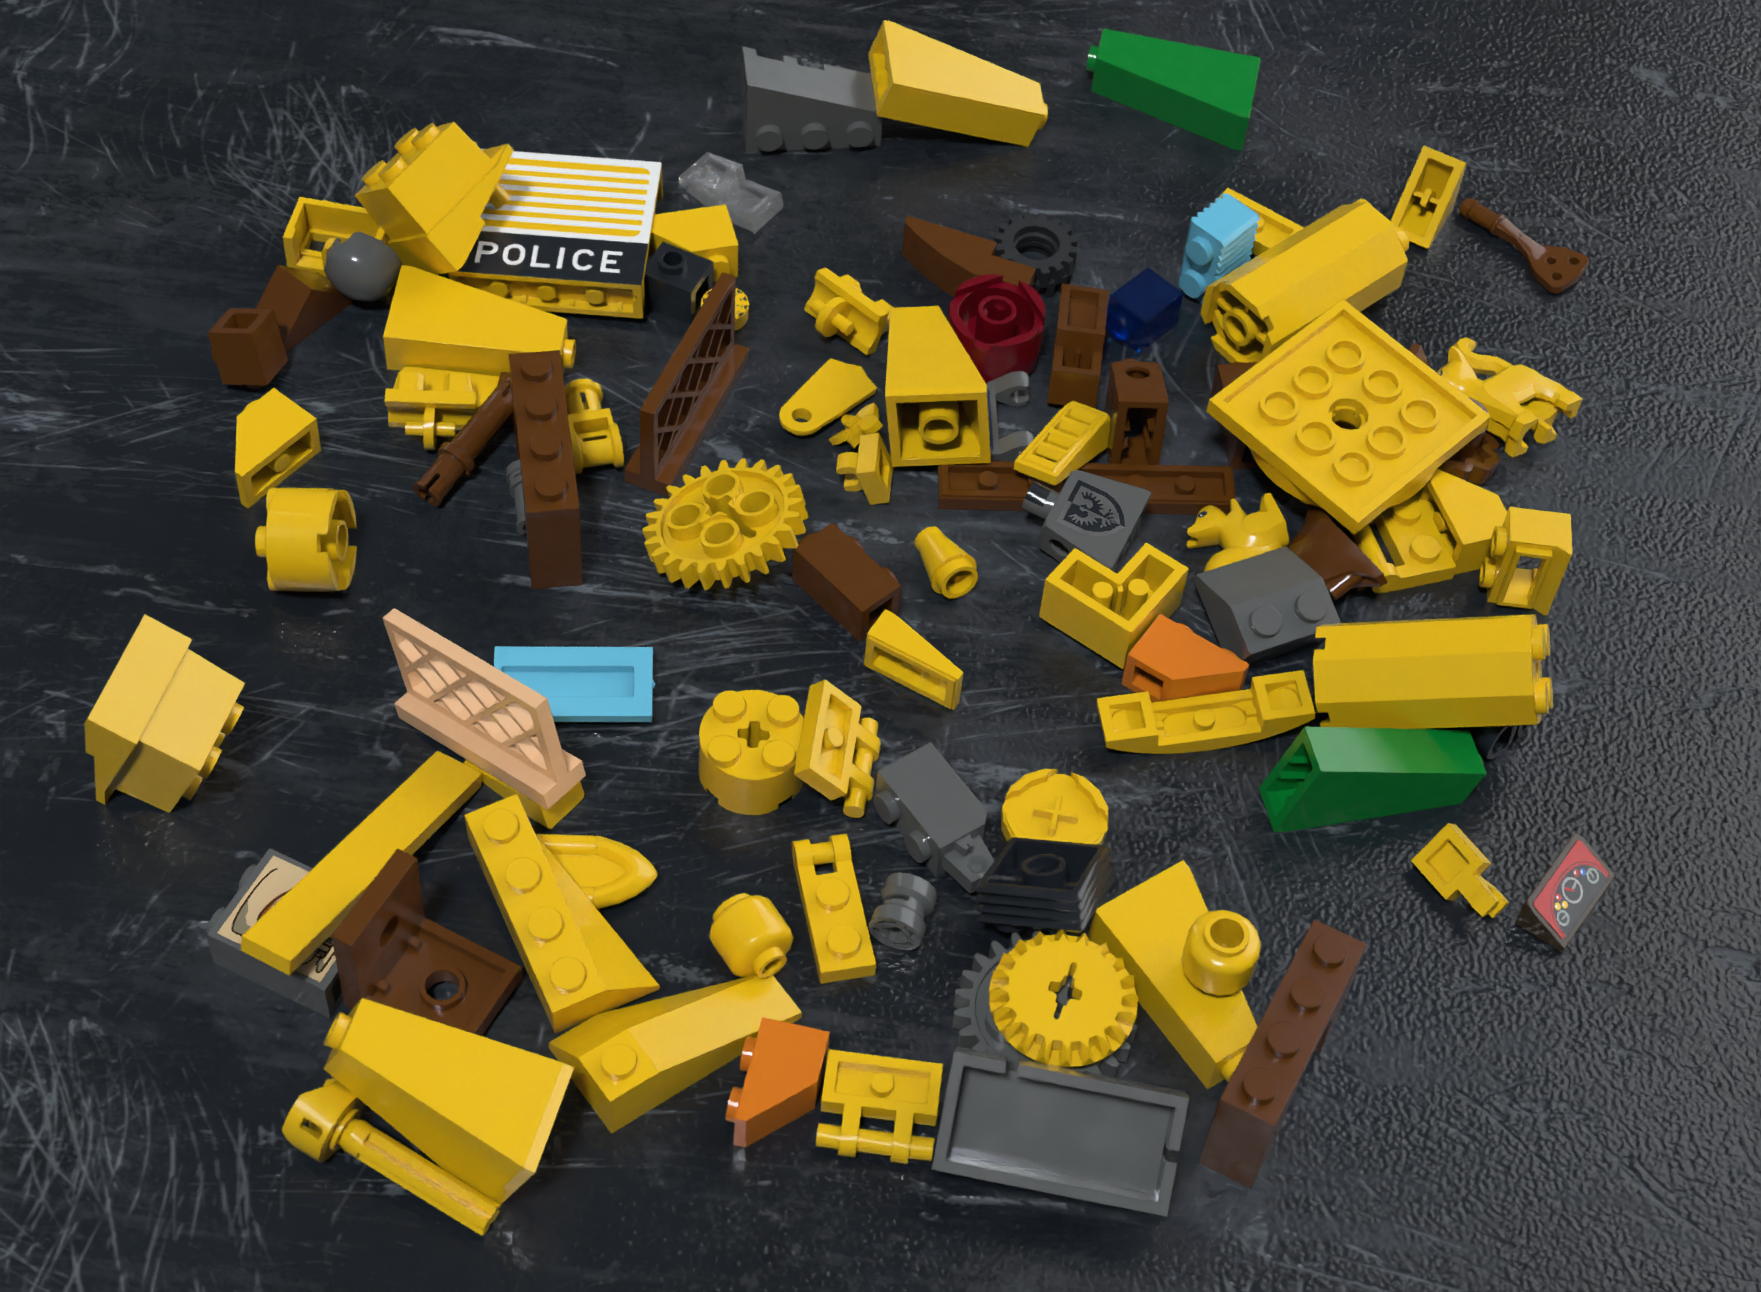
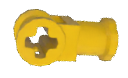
(592, 429)

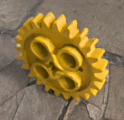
(725, 524)

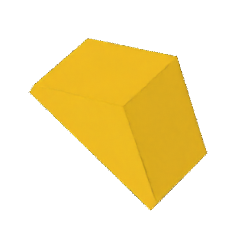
(1429, 196)

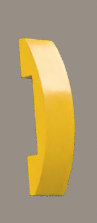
(1206, 721)

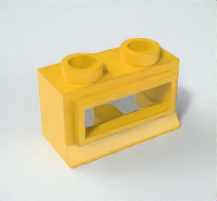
(324, 223)
(1532, 535)

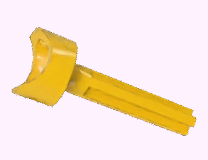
(336, 1124)

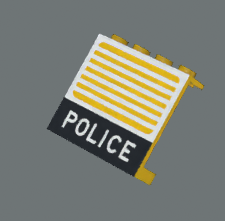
(568, 235)

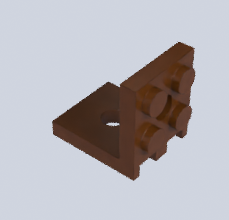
(396, 954)

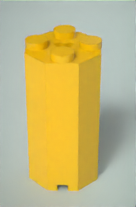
(1274, 296)
(1433, 673)

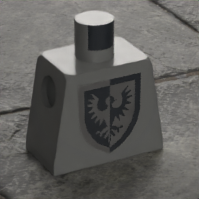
(1088, 515)

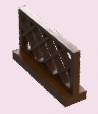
(689, 393)

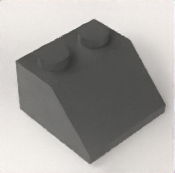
(1266, 604)

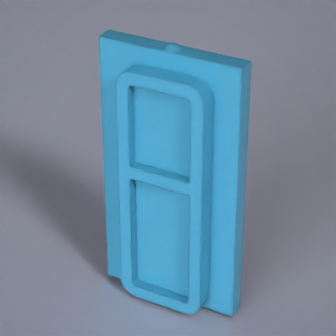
(585, 681)

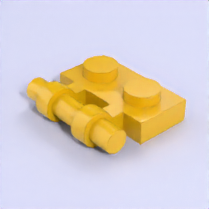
(837, 748)
(884, 1090)

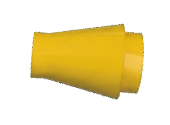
(946, 564)

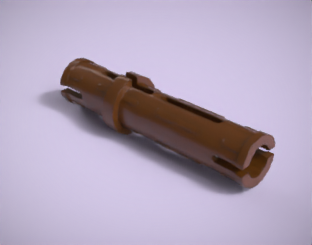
(458, 456)

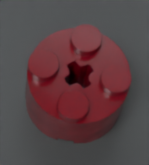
(998, 324)

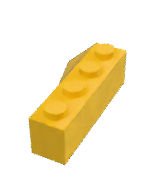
(561, 936)

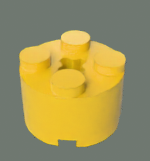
(308, 539)
(750, 750)

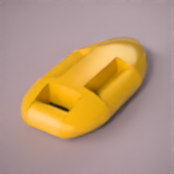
(602, 867)

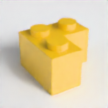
(1111, 608)

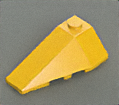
(658, 1048)

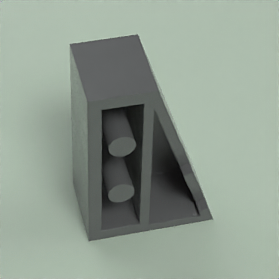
(805, 106)

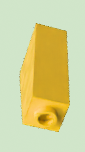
(950, 89)
(465, 328)
(1150, 933)

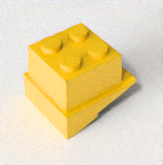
(435, 195)
(160, 719)

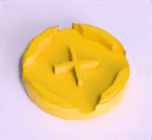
(1055, 809)

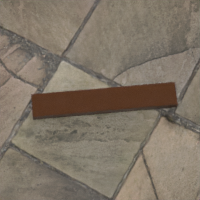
(1173, 487)

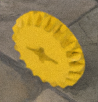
(1089, 1025)

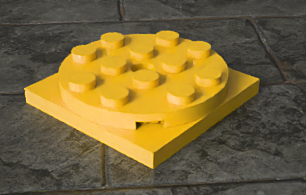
(1357, 374)

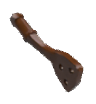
(1536, 255)

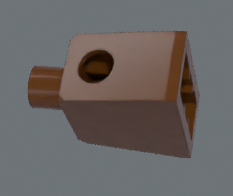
(1137, 396)

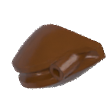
(1334, 555)

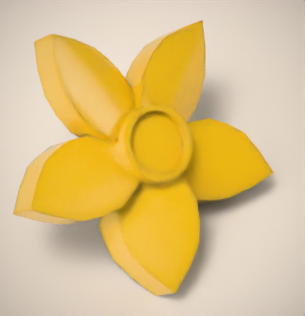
(863, 423)

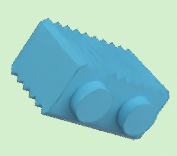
(1216, 244)

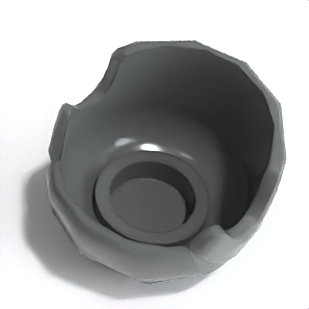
(362, 267)

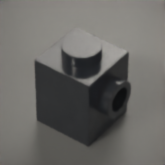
(676, 282)

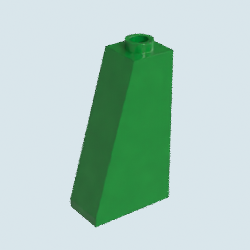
(1177, 83)
(1368, 774)

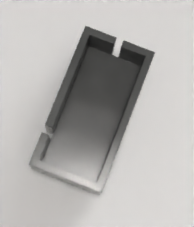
(1060, 1131)

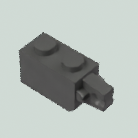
(935, 815)

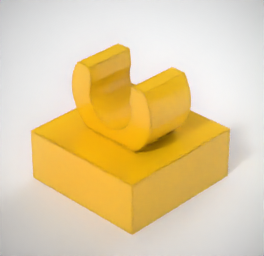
(868, 469)

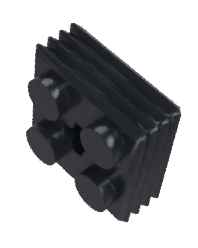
(1044, 885)

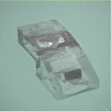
(723, 182)

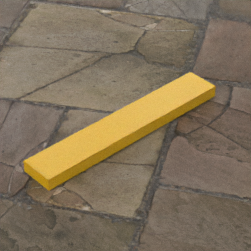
(331, 889)

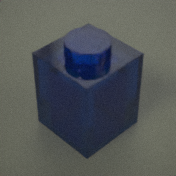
(1143, 310)

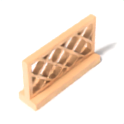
(480, 713)

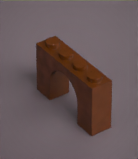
(546, 469)
(1279, 1053)

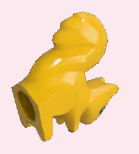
(1239, 533)

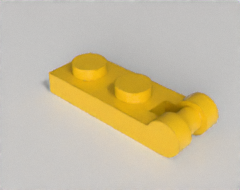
(833, 910)

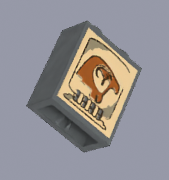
(260, 888)

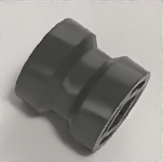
(902, 914)

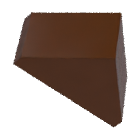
(301, 302)

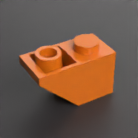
(1180, 664)
(781, 1079)

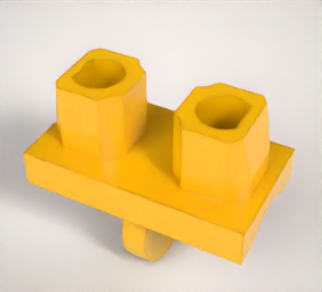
(847, 312)
(430, 411)

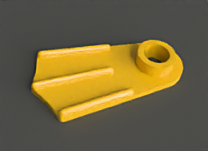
(826, 396)

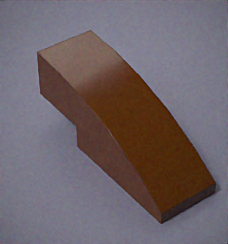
(954, 256)
(1078, 345)

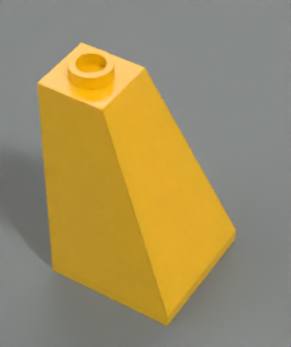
(933, 393)
(451, 1093)

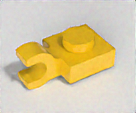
(1456, 868)

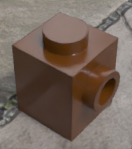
(247, 347)

